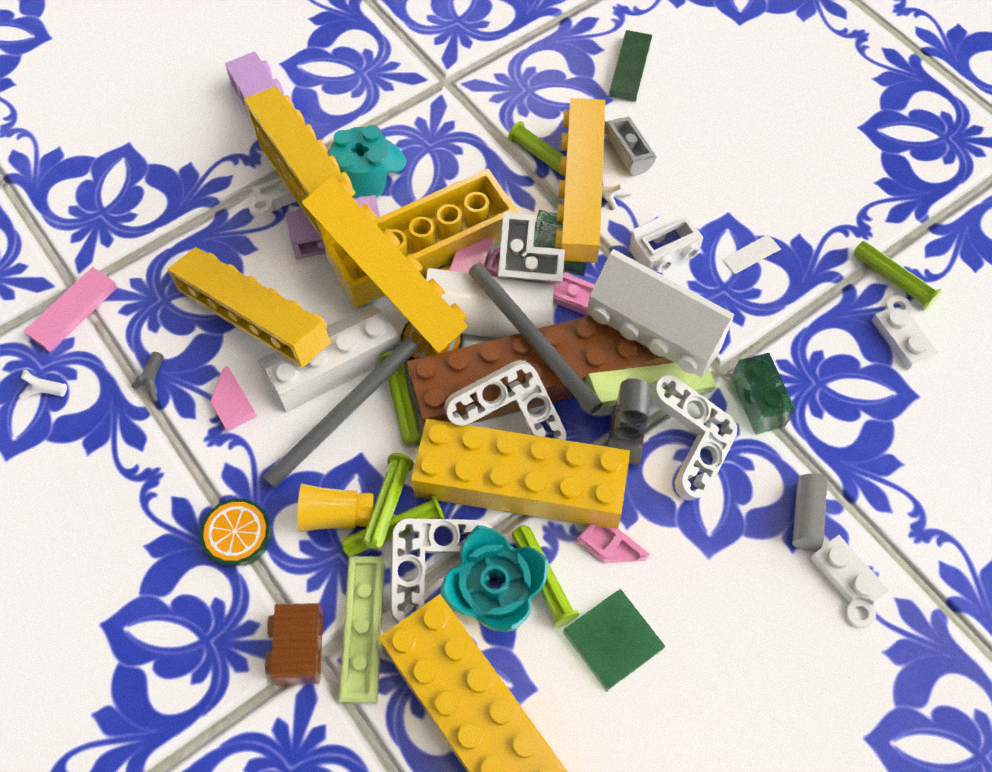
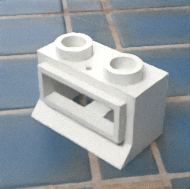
(676, 251)

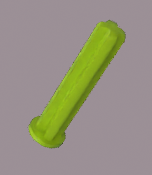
(535, 145)
(897, 274)
(403, 405)
(387, 499)
(430, 510)
(552, 590)

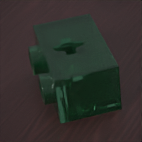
(762, 393)

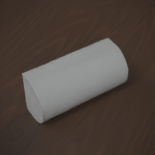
(630, 145)
(810, 512)

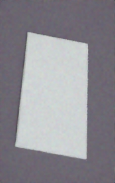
(751, 254)

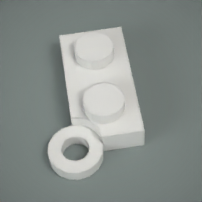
(272, 196)
(904, 333)
(851, 578)

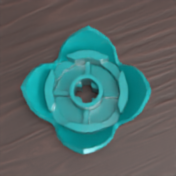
(366, 158)
(490, 555)

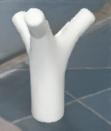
(609, 192)
(41, 386)

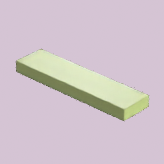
(607, 383)
(361, 630)

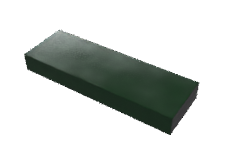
(630, 65)

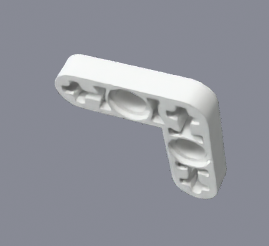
(520, 393)
(706, 437)
(423, 544)

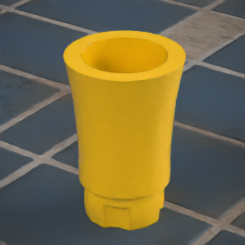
(332, 508)

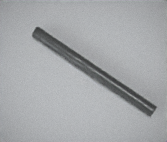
(536, 339)
(340, 412)

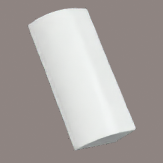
(482, 314)

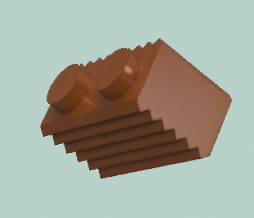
(295, 644)

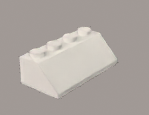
(659, 313)
(353, 350)

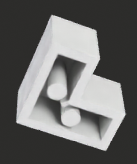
(523, 261)

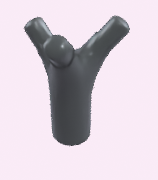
(149, 375)

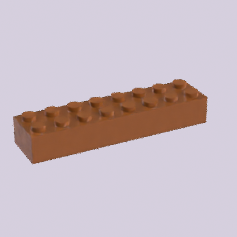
(581, 342)

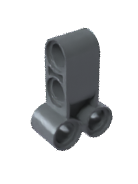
(630, 418)

